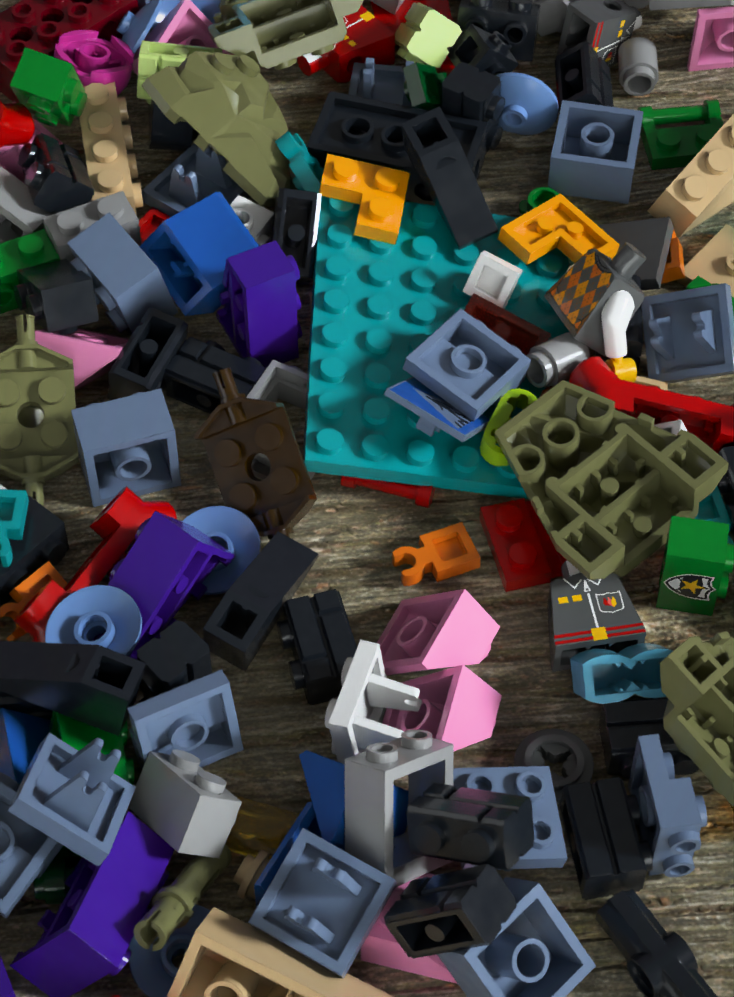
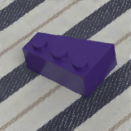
(262, 304)
(165, 571)
(98, 915)

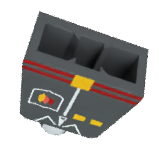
(601, 24)
(589, 616)

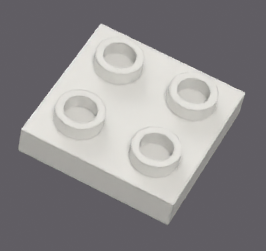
(361, 704)

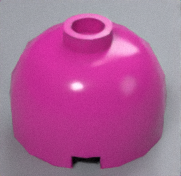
(96, 58)

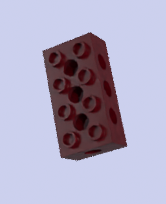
(42, 22)

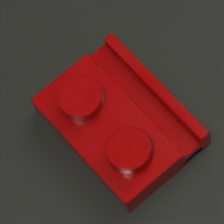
(520, 545)

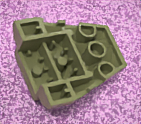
(280, 29)
(232, 113)
(605, 477)
(701, 706)

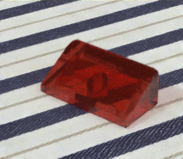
(506, 324)

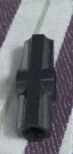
(656, 960)

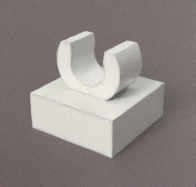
(493, 279)

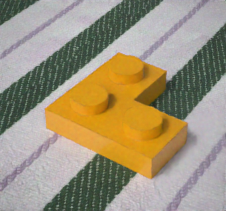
(375, 188)
(553, 226)

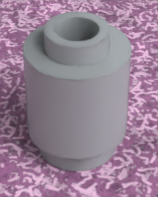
(638, 66)
(555, 360)

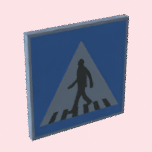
(434, 411)

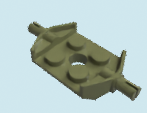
(44, 380)

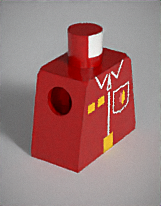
(364, 38)

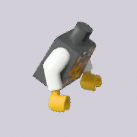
(598, 302)

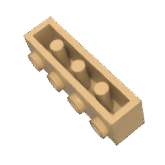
(106, 144)

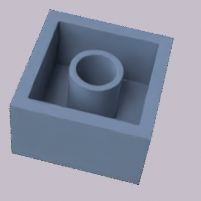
(595, 151)
(121, 274)
(127, 445)
(528, 957)

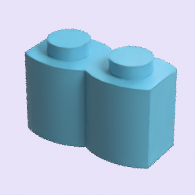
(613, 677)

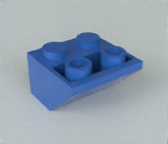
(194, 251)

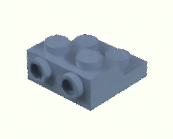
(467, 365)
(189, 718)
(668, 809)
(23, 850)

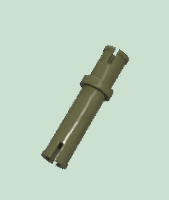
(175, 902)

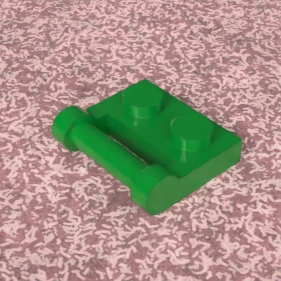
(678, 145)

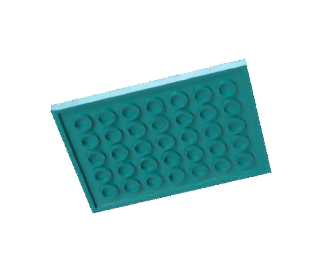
(374, 310)

